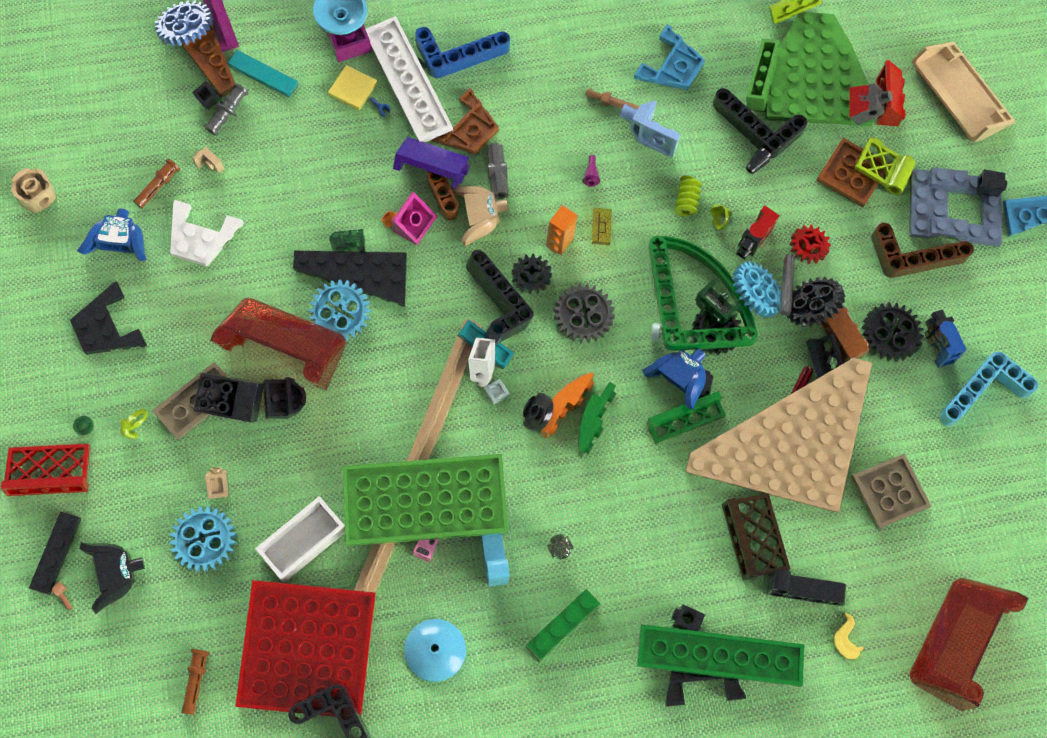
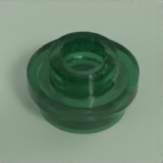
(81, 420)

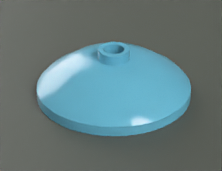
(328, 12)
(435, 665)

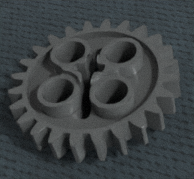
(600, 311)

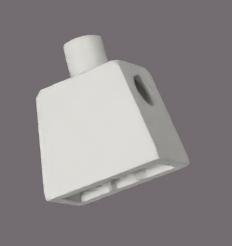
(482, 369)

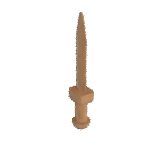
(606, 99)

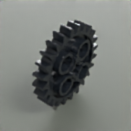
(816, 301)
(908, 339)

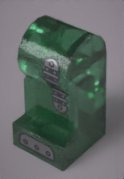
(348, 240)

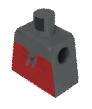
(867, 102)

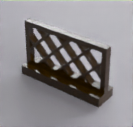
(739, 535)

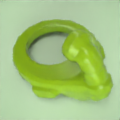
(717, 211)
(127, 425)

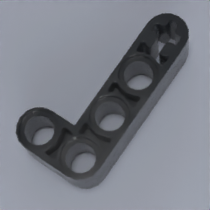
(785, 585)

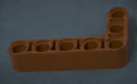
(918, 258)

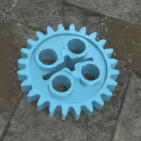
(757, 289)
(348, 296)
(197, 522)

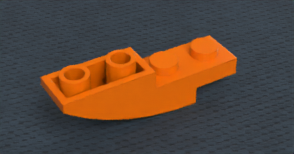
(568, 398)

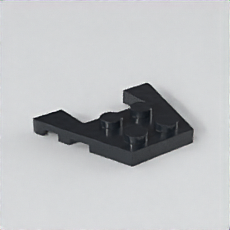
(96, 327)
(675, 692)

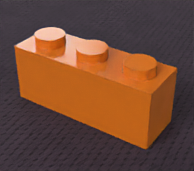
(561, 230)

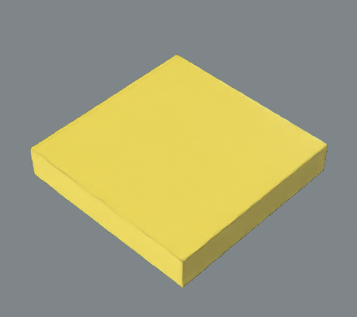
(352, 87)

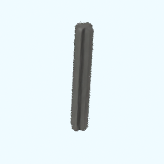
(787, 285)

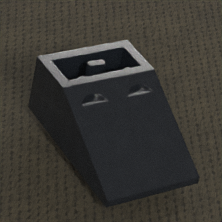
(228, 397)

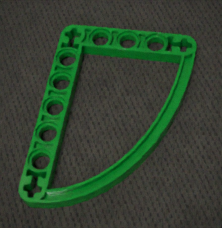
(725, 277)

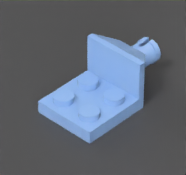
(648, 131)

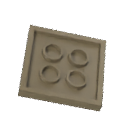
(891, 491)

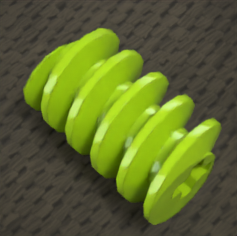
(688, 196)

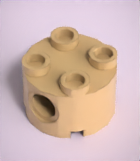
(33, 189)

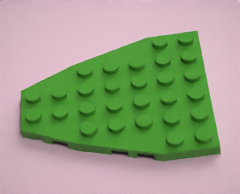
(815, 73)

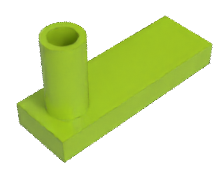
(789, 8)

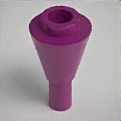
(591, 175)

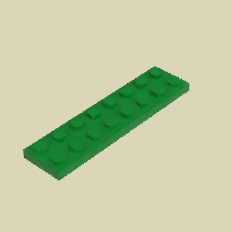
(721, 655)

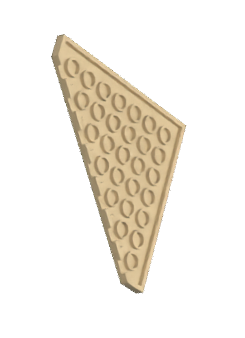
(796, 445)

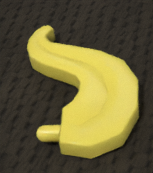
(841, 642)

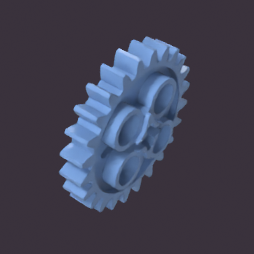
(184, 23)

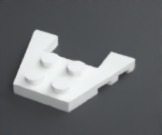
(196, 242)

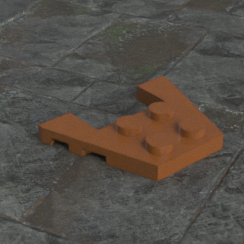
(473, 129)

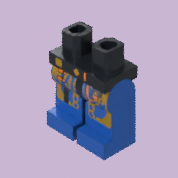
(944, 338)

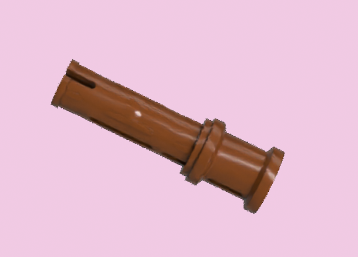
(161, 177)
(195, 671)

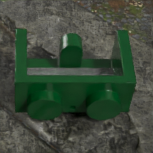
(716, 304)

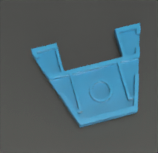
(679, 67)

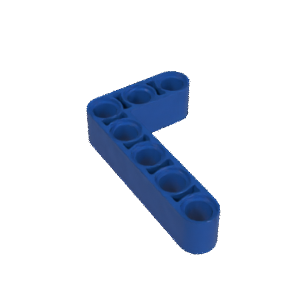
(460, 53)

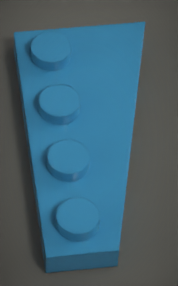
(1025, 213)

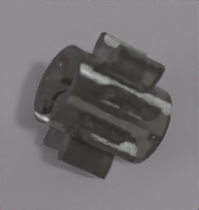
(560, 546)

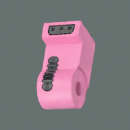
(425, 549)

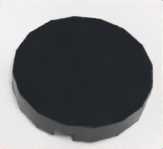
(538, 412)

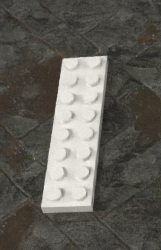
(408, 80)

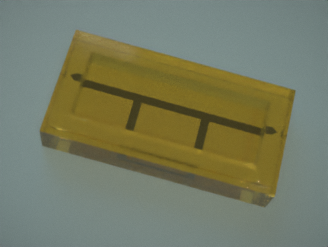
(601, 226)

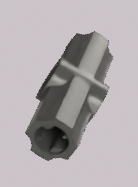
(497, 170)

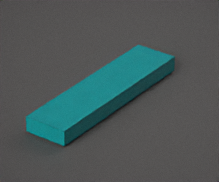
(263, 73)

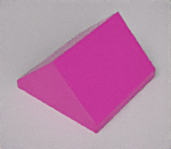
(413, 219)

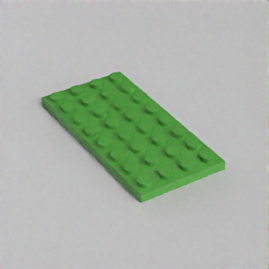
(424, 500)

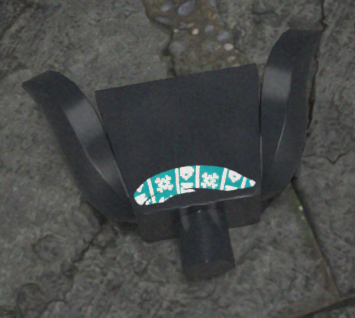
(113, 570)

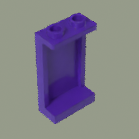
(432, 159)

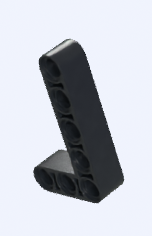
(756, 125)
(515, 309)
(337, 706)

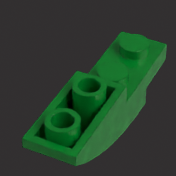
(590, 423)

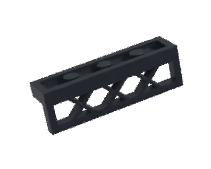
(819, 356)

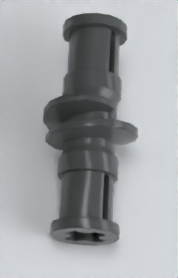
(225, 109)

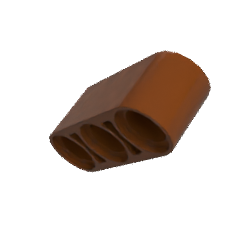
(443, 201)

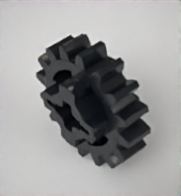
(523, 273)

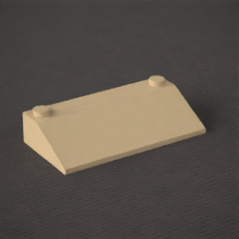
(962, 91)

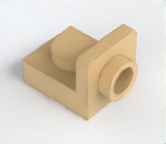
(207, 157)
(217, 483)

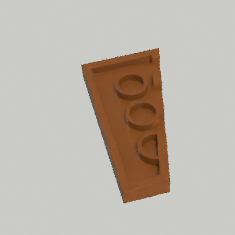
(211, 61)

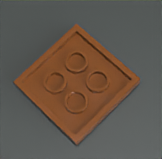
(843, 178)

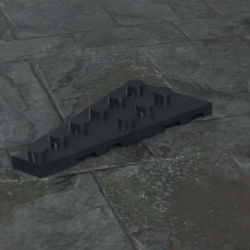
(374, 272)

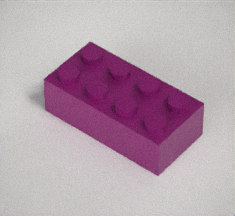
(350, 44)

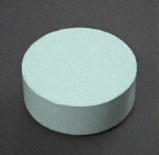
(655, 332)

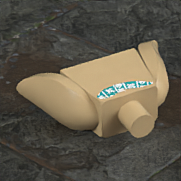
(481, 211)

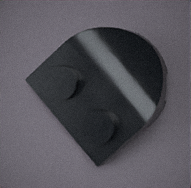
(283, 398)

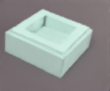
(496, 391)

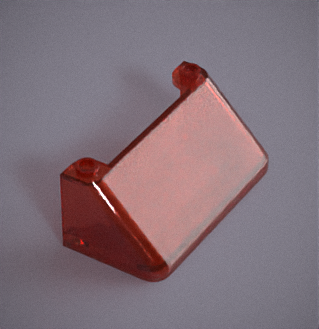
(285, 333)
(960, 640)

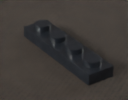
(55, 553)

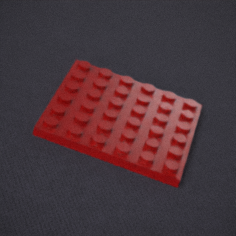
(303, 643)

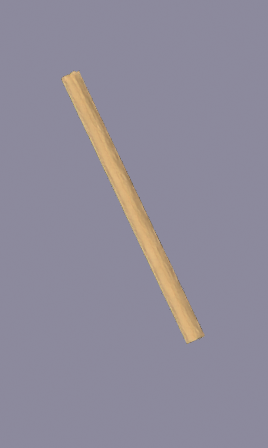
(421, 450)

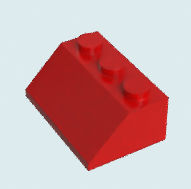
(891, 79)

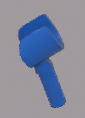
(380, 107)

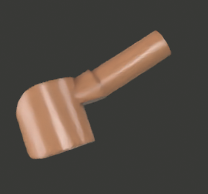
(58, 589)

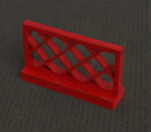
(42, 484)

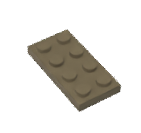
(178, 410)

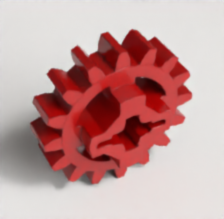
(805, 236)

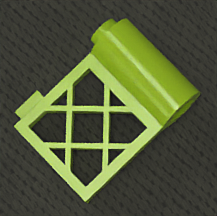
(896, 175)

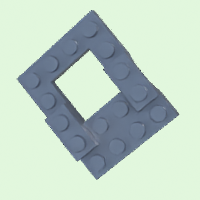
(930, 208)

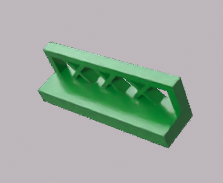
(680, 412)

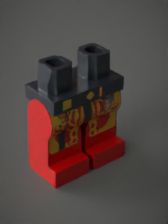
(757, 233)

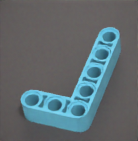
(980, 383)
(495, 562)

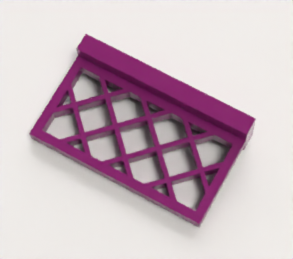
(222, 25)

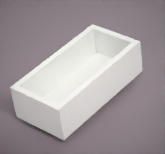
(301, 539)

